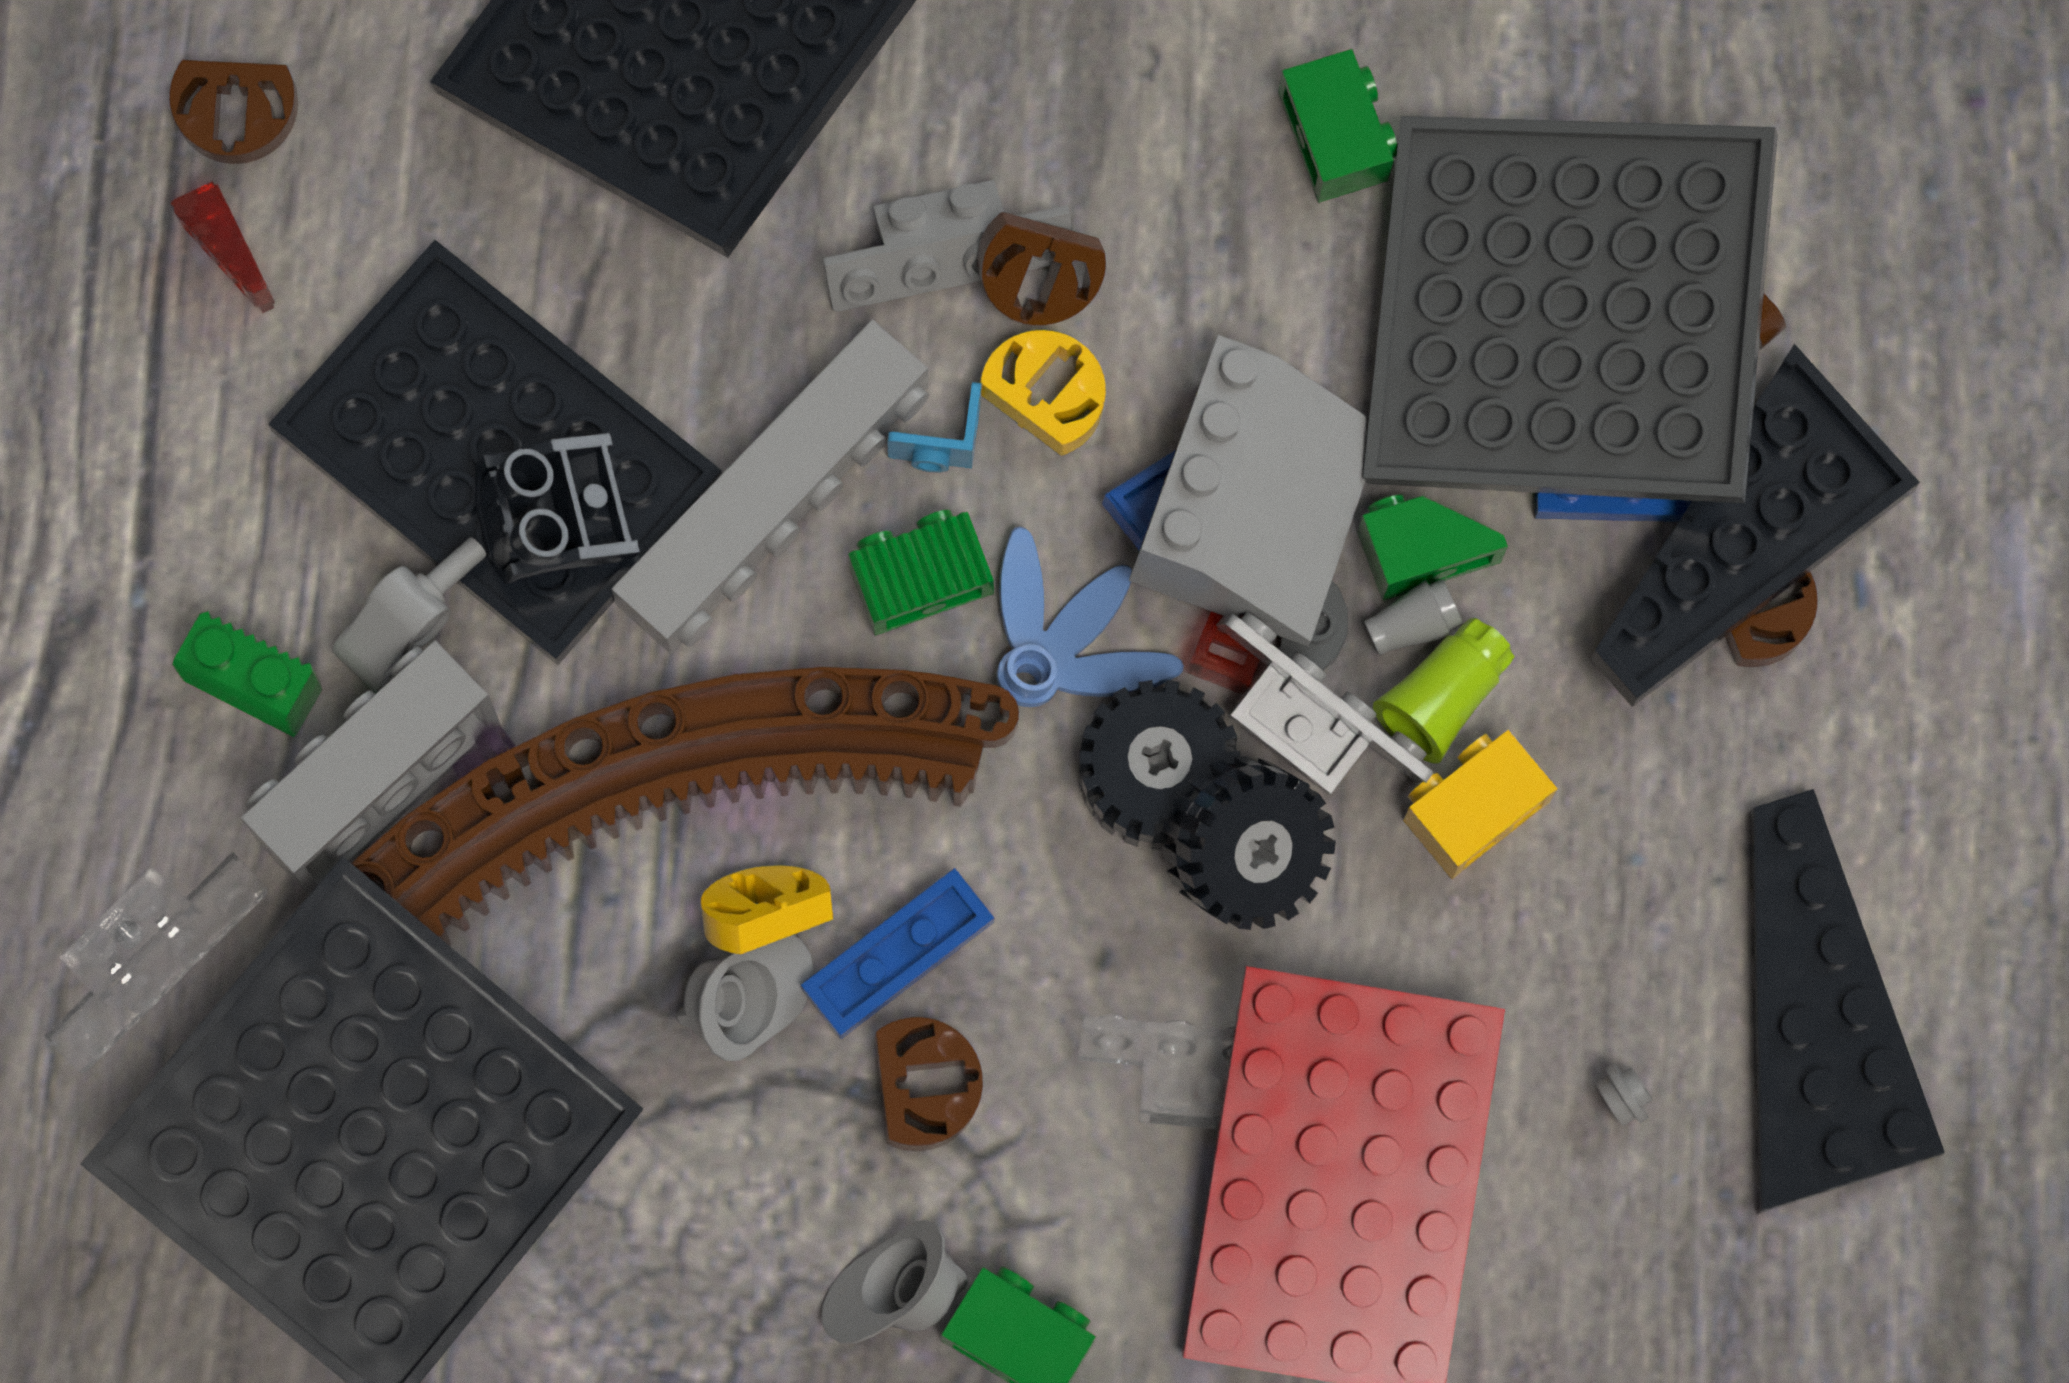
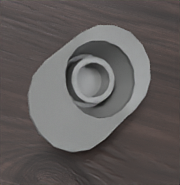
(746, 997)
(896, 1285)

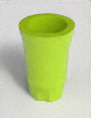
(1446, 688)

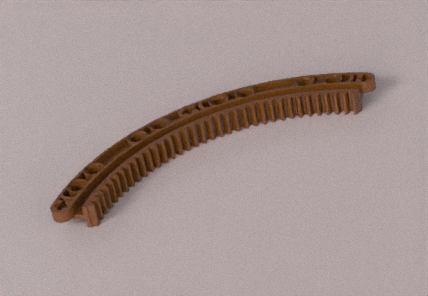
(723, 738)

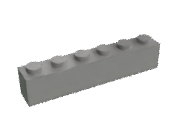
(772, 488)

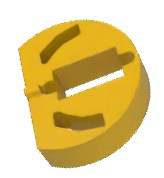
(1035, 355)
(788, 901)

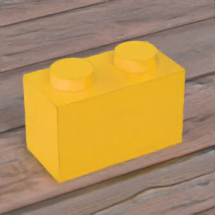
(1478, 802)

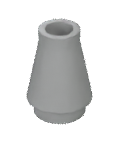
(1415, 618)

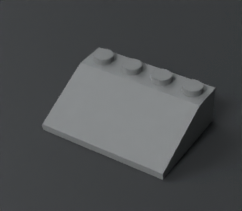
(1256, 494)

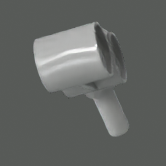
(402, 615)

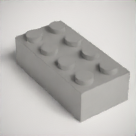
(371, 766)

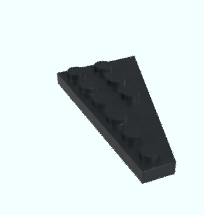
(1809, 491)
(1827, 1045)

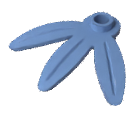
(1052, 653)

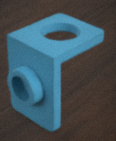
(937, 453)

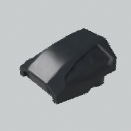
(551, 507)

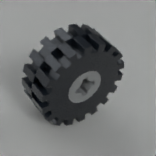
(1137, 791)
(1219, 835)

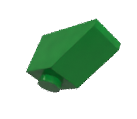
(1423, 542)

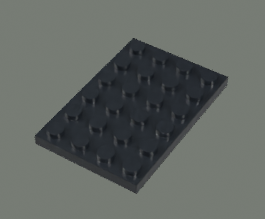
(465, 374)

